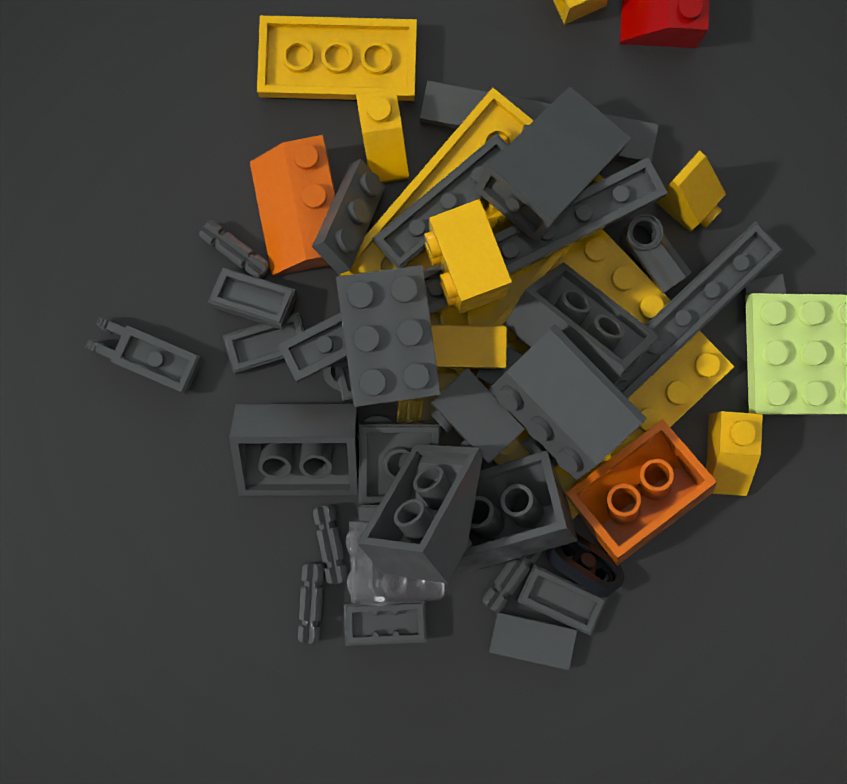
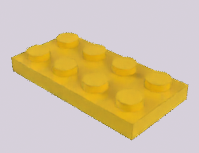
(335, 57)

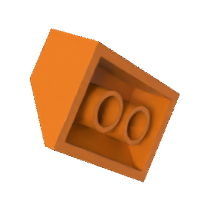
(293, 199)
(641, 491)

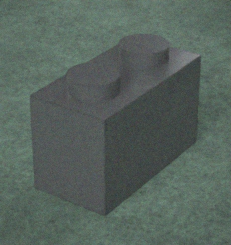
(475, 416)

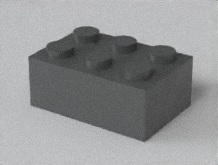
(388, 335)

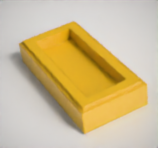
(470, 346)

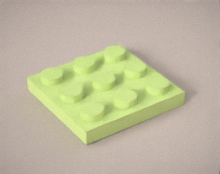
(797, 354)

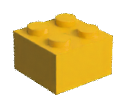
(468, 257)

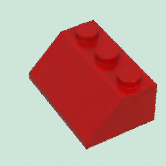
(664, 22)

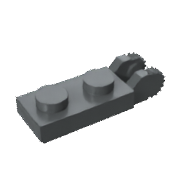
(148, 356)

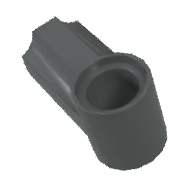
(658, 256)

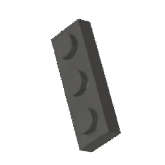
(349, 217)

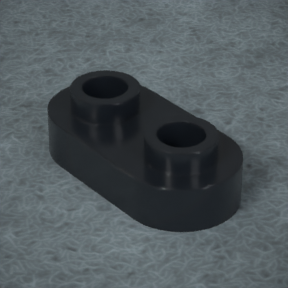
(587, 566)

